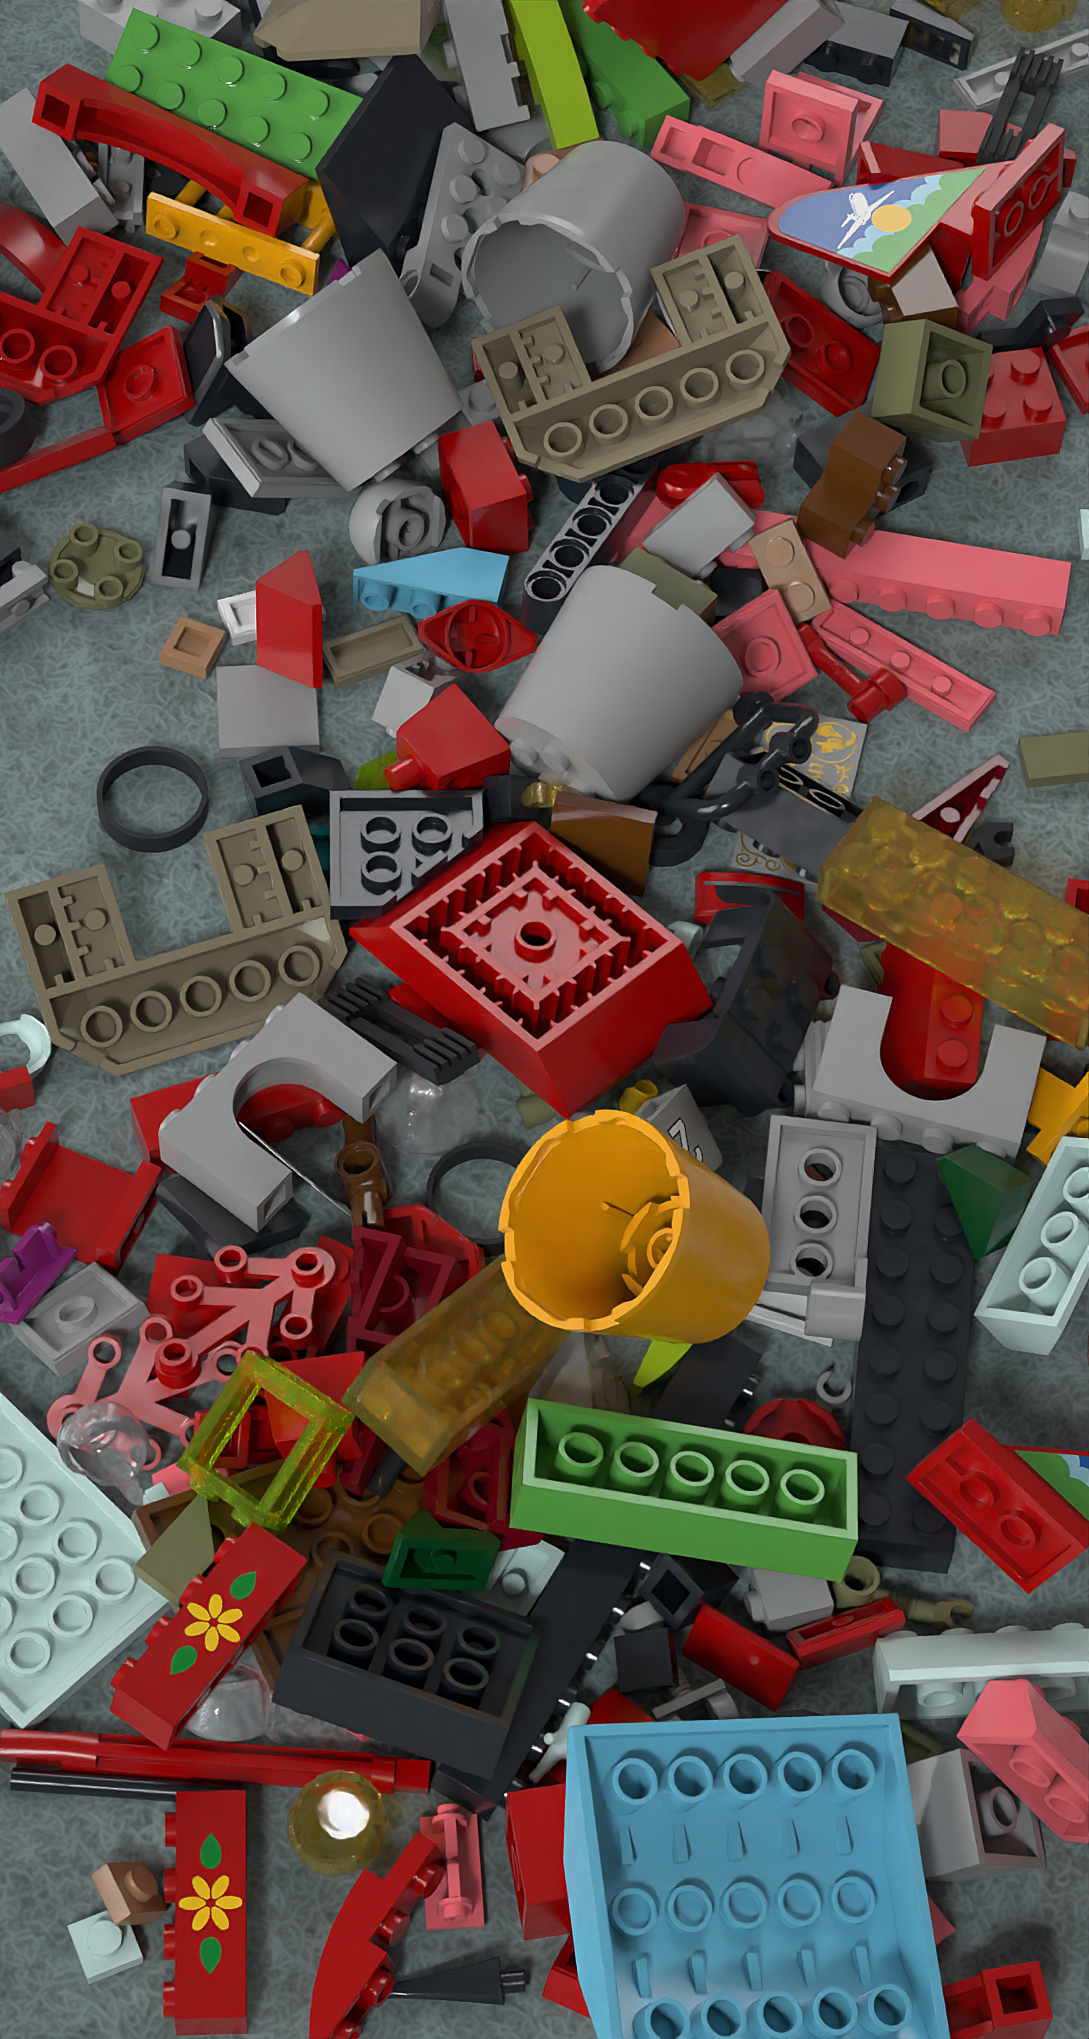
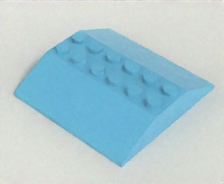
(749, 1881)

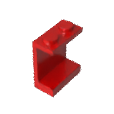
(83, 1199)

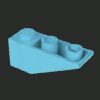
(432, 581)

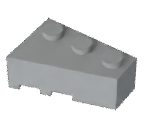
(482, 63)

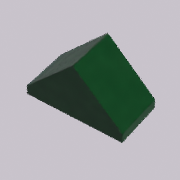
(986, 1196)

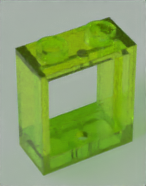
(302, 1466)

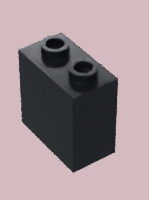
(814, 447)

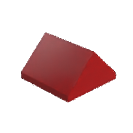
(290, 621)

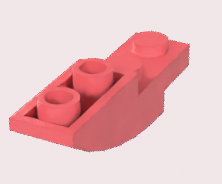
(732, 164)
(1002, 290)

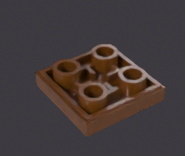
(607, 837)

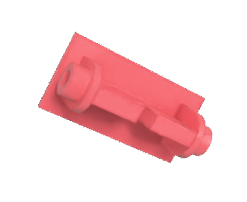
(459, 1896)

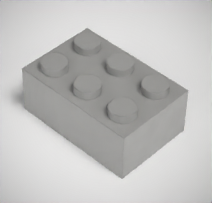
(106, 19)

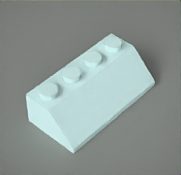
(1045, 1258)
(949, 1671)

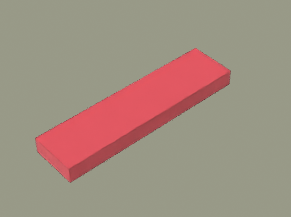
(922, 675)

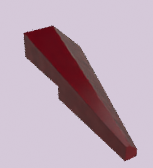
(952, 814)
(389, 1294)
(475, 1486)

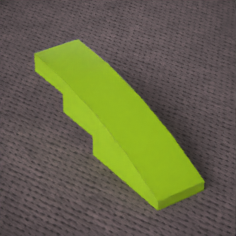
(552, 70)

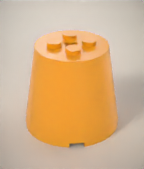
(630, 1235)

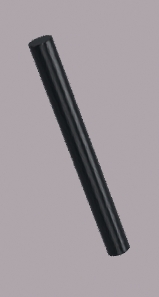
(108, 1784)

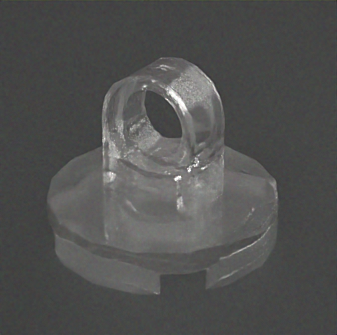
(425, 1118)

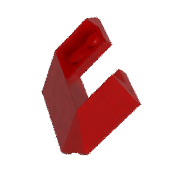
(78, 321)

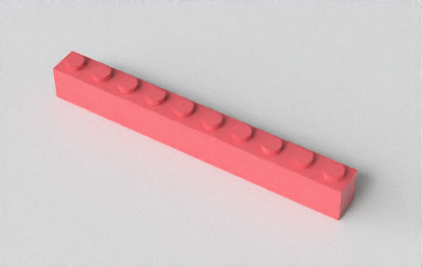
(917, 576)

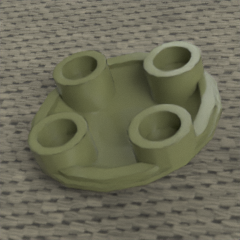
(96, 567)

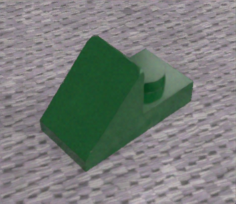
(440, 1557)

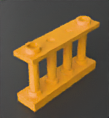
(241, 246)

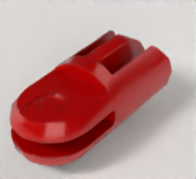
(681, 480)

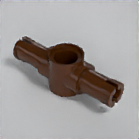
(363, 1174)

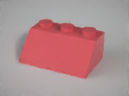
(1033, 1754)

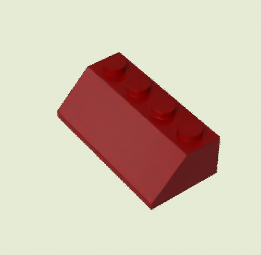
(930, 1028)

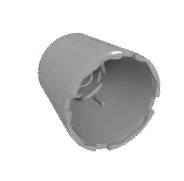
(580, 243)
(352, 375)
(616, 689)

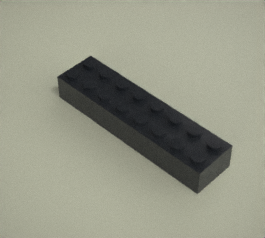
(908, 1359)

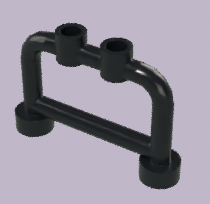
(752, 713)

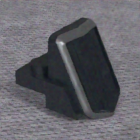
(213, 339)

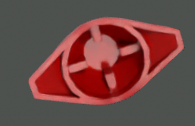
(476, 636)

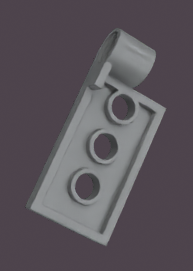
(430, 268)
(838, 1294)

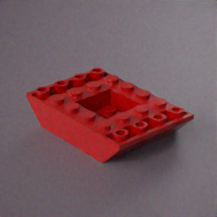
(553, 1014)

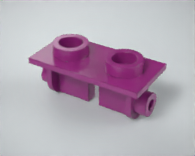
(37, 1269)

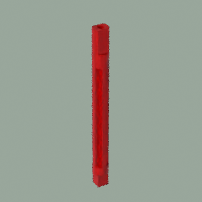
(208, 1760)

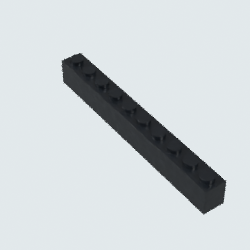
(593, 1584)

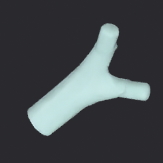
(576, 1715)

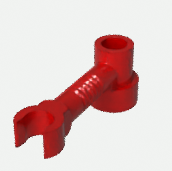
(868, 696)

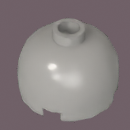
(396, 516)

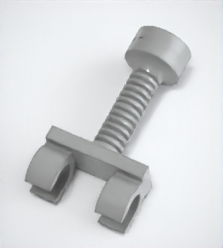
(685, 1700)

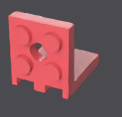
(816, 122)

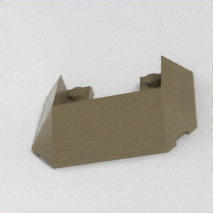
(346, 28)
(588, 428)
(196, 996)

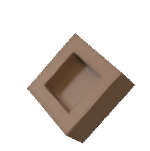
(193, 647)
(129, 1893)

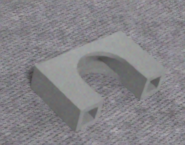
(785, 40)
(295, 1047)
(857, 1090)

